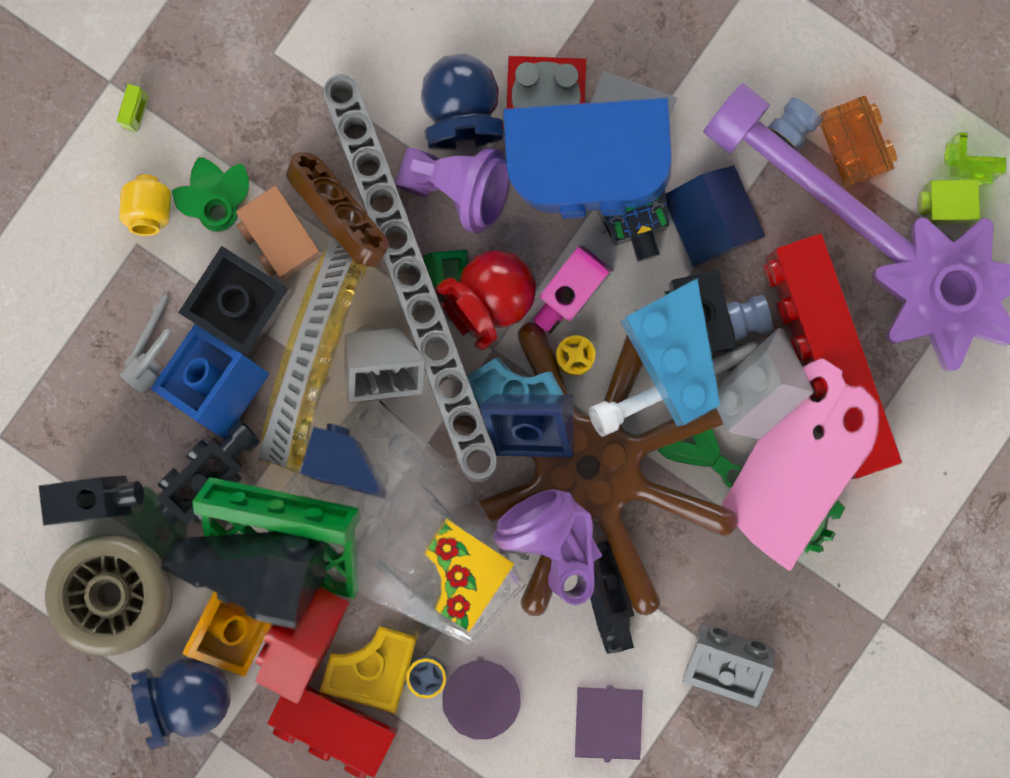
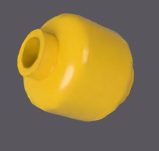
(145, 205)

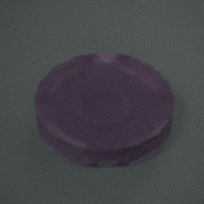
(481, 699)

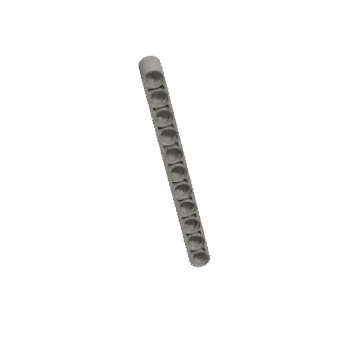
(409, 257)

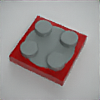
(545, 81)

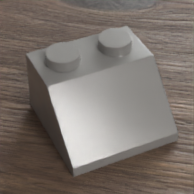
(763, 388)

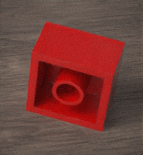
(295, 654)

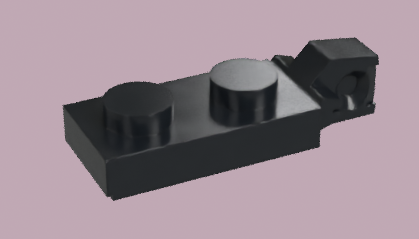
(611, 603)

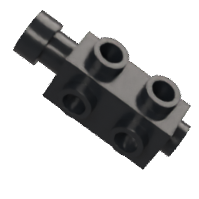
(196, 472)

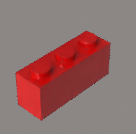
(333, 731)

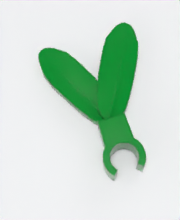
(704, 454)

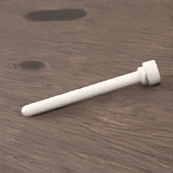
(608, 416)

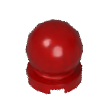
(491, 294)

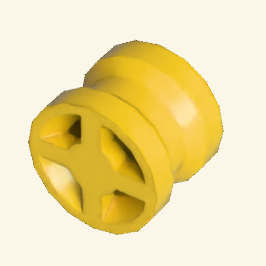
(578, 350)

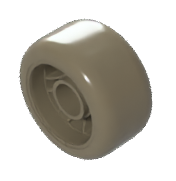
(77, 599)

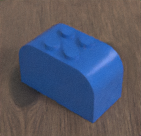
(589, 155)

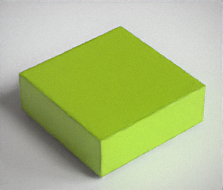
(132, 108)

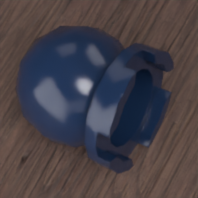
(460, 99)
(182, 700)

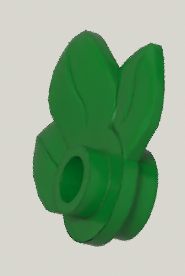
(210, 189)

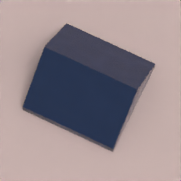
(713, 215)
(530, 424)

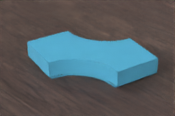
(499, 379)

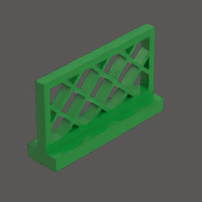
(285, 513)

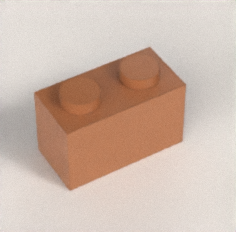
(278, 234)

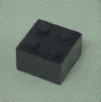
(236, 302)

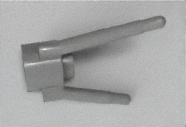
(141, 367)

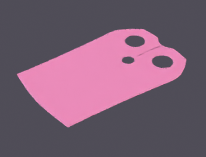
(796, 478)

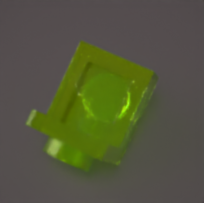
(972, 167)

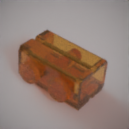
(857, 142)

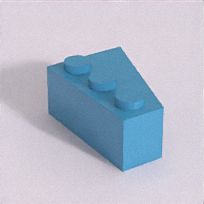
(676, 352)

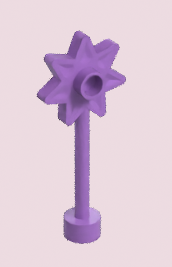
(943, 285)

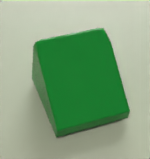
(445, 264)

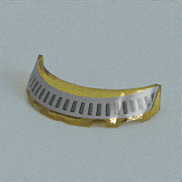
(309, 357)

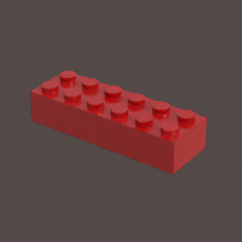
(824, 330)

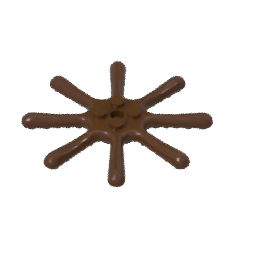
(615, 484)

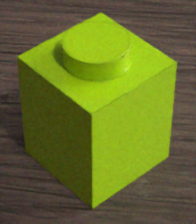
(950, 202)

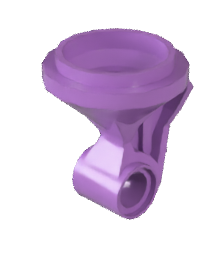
(474, 183)
(556, 528)

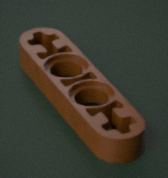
(360, 240)

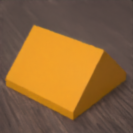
(226, 637)

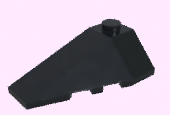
(263, 572)

